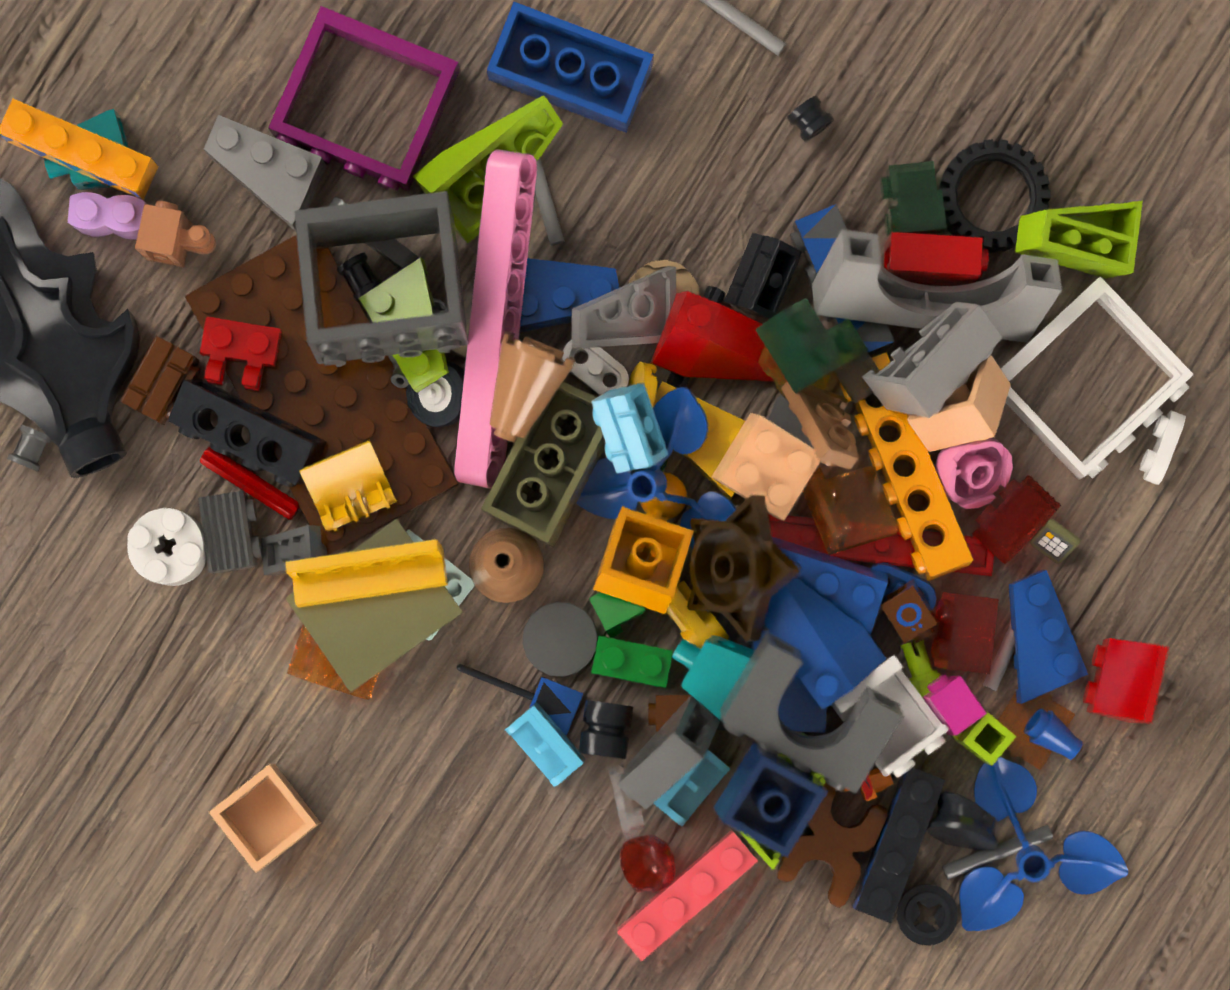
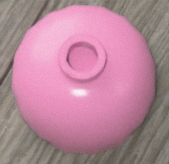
(974, 471)

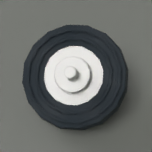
(440, 401)

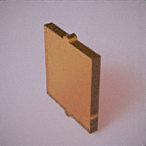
(1015, 719)

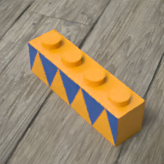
(78, 149)

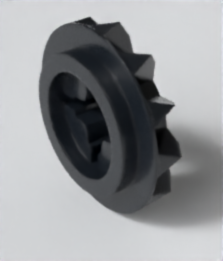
(923, 932)

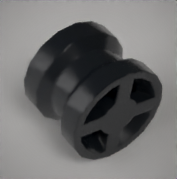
(810, 118)

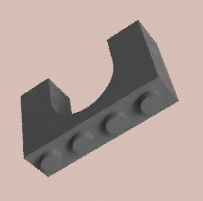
(840, 756)

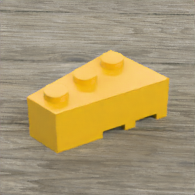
(721, 433)

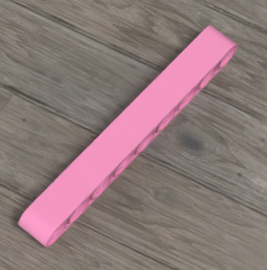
(494, 309)

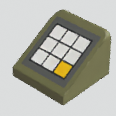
(1055, 541)

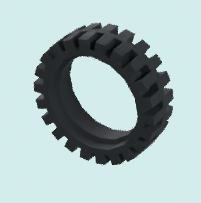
(992, 151)

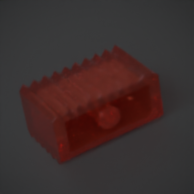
(1015, 518)

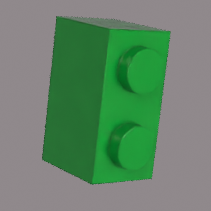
(632, 662)

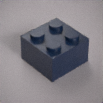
(770, 800)

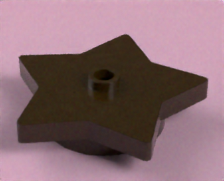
(738, 567)

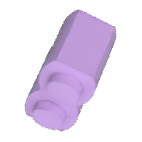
(101, 216)

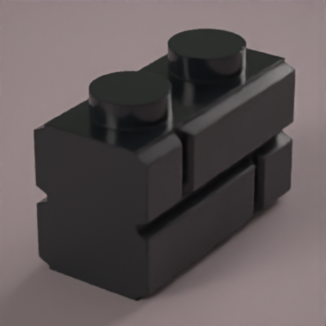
(763, 276)

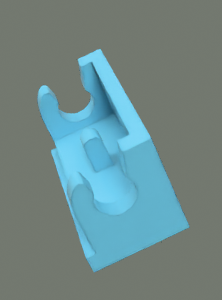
(545, 744)
(692, 789)

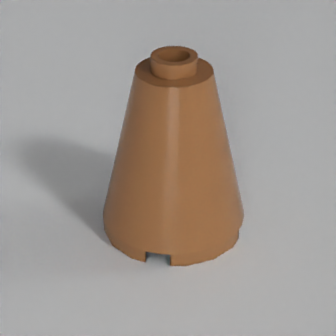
(525, 384)
(516, 579)

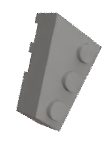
(937, 363)

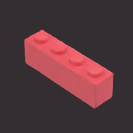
(686, 895)

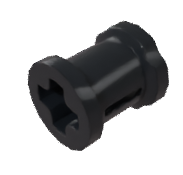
(359, 275)

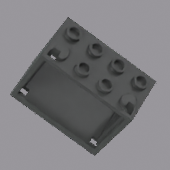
(370, 223)

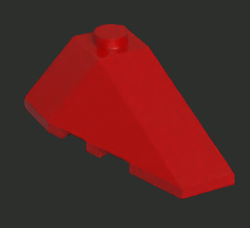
(709, 341)

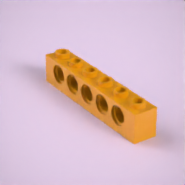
(953, 551)

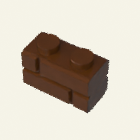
(160, 379)

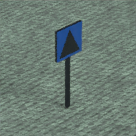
(555, 699)

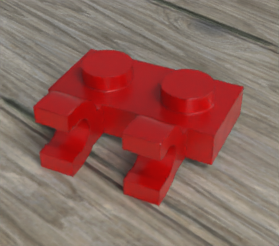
(241, 343)

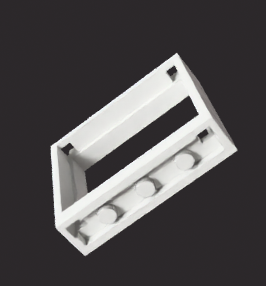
(1145, 415)

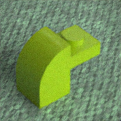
(986, 739)

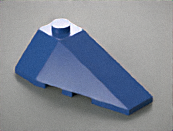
(832, 646)

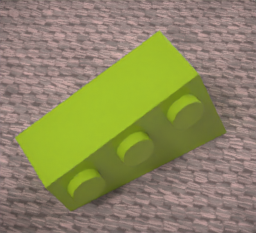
(1084, 238)

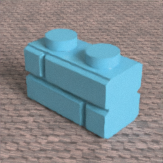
(629, 428)

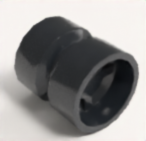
(605, 729)

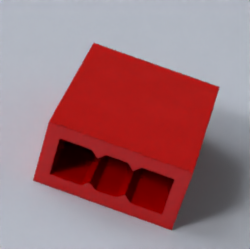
(935, 258)

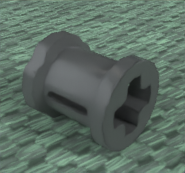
(29, 448)

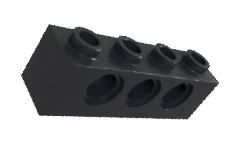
(193, 413)

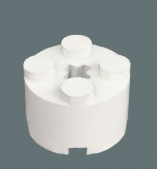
(147, 541)

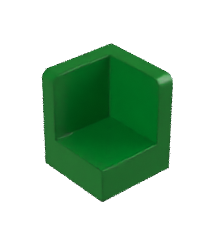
(614, 612)

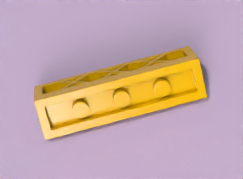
(368, 573)

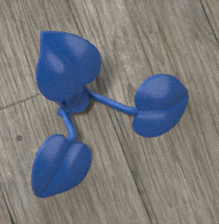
(682, 429)
(1086, 866)

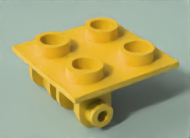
(348, 486)

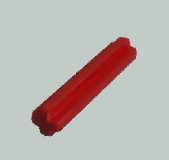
(250, 483)

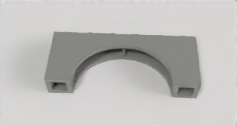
(859, 288)

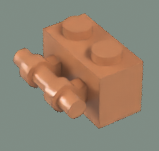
(168, 235)

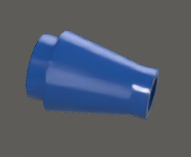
(1051, 733)

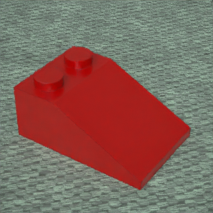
(1126, 680)

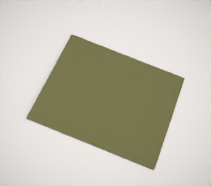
(375, 631)

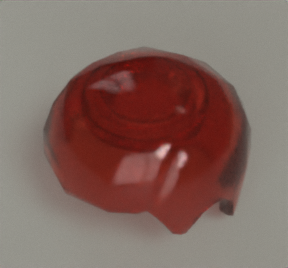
(647, 863)

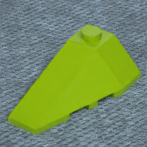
(463, 166)

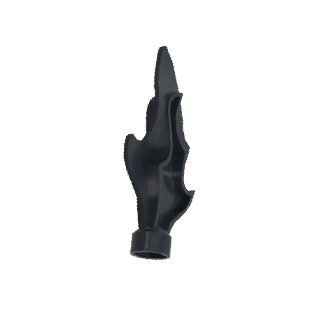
(54, 350)

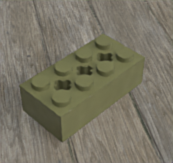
(559, 485)

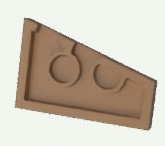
(824, 424)

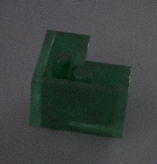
(913, 199)
(806, 348)

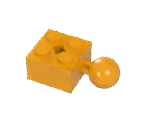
(653, 540)

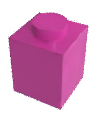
(953, 703)

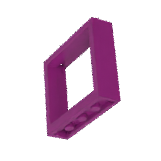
(385, 44)

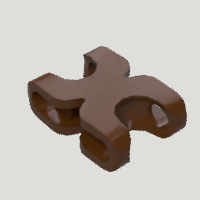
(834, 846)

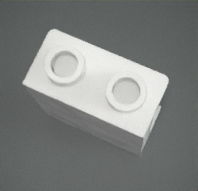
(918, 727)

